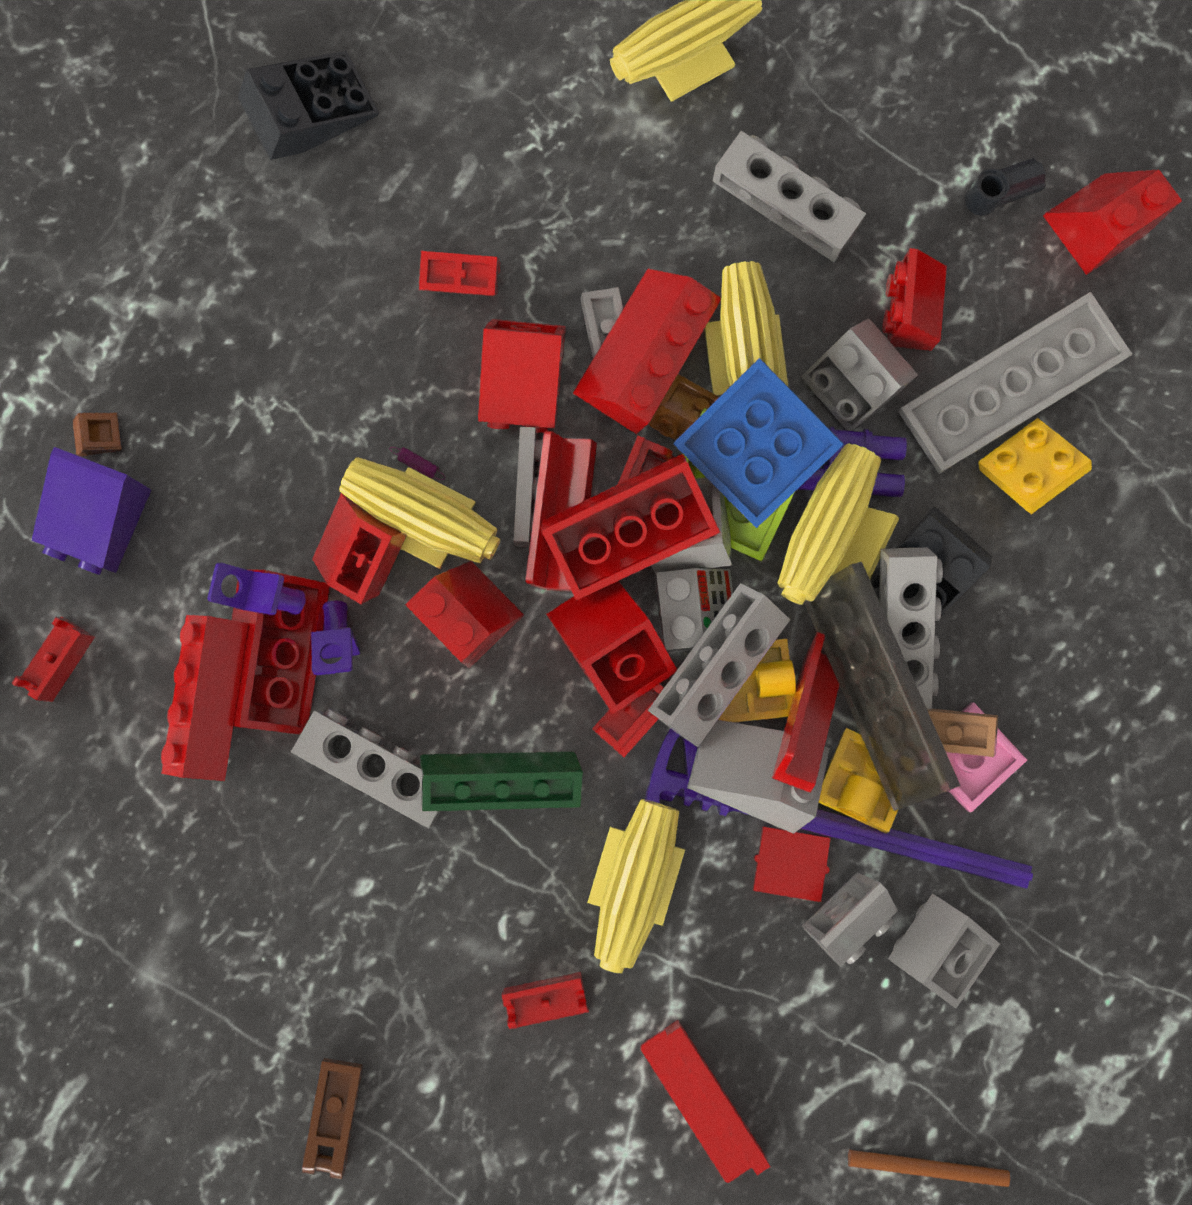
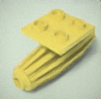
(683, 44)
(746, 328)
(429, 513)
(837, 527)
(635, 883)

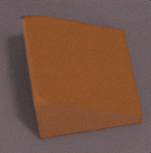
(96, 433)

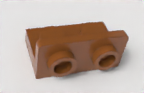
(681, 407)

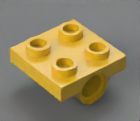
(1035, 465)
(767, 690)
(854, 785)

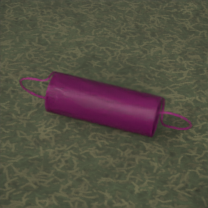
(417, 462)

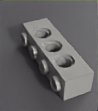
(793, 215)
(898, 570)
(719, 664)
(316, 747)

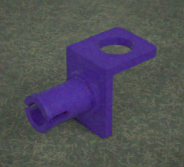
(256, 592)
(334, 641)

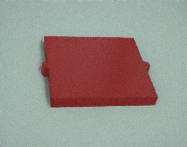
(791, 864)

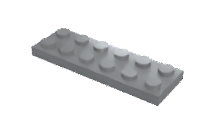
(1014, 382)

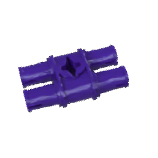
(882, 446)

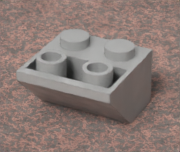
(859, 375)

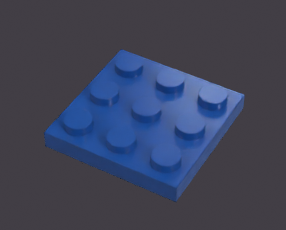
(758, 443)

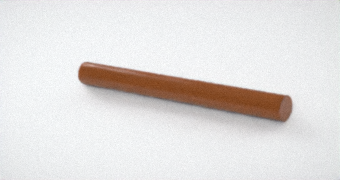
(928, 1168)

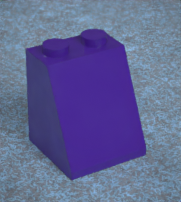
(87, 512)

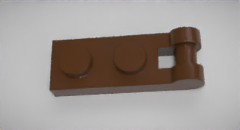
(332, 1117)

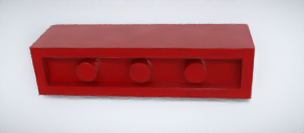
(562, 482)
(808, 720)
(703, 1103)

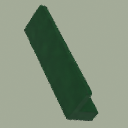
(500, 781)

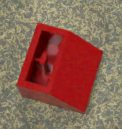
(916, 302)
(357, 551)

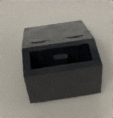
(305, 102)
(960, 556)

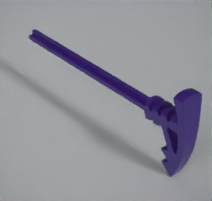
(667, 784)

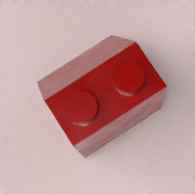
(1111, 214)
(521, 374)
(465, 611)
(613, 644)

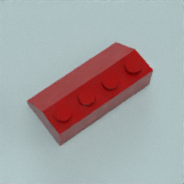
(647, 347)
(629, 527)
(278, 661)
(204, 698)

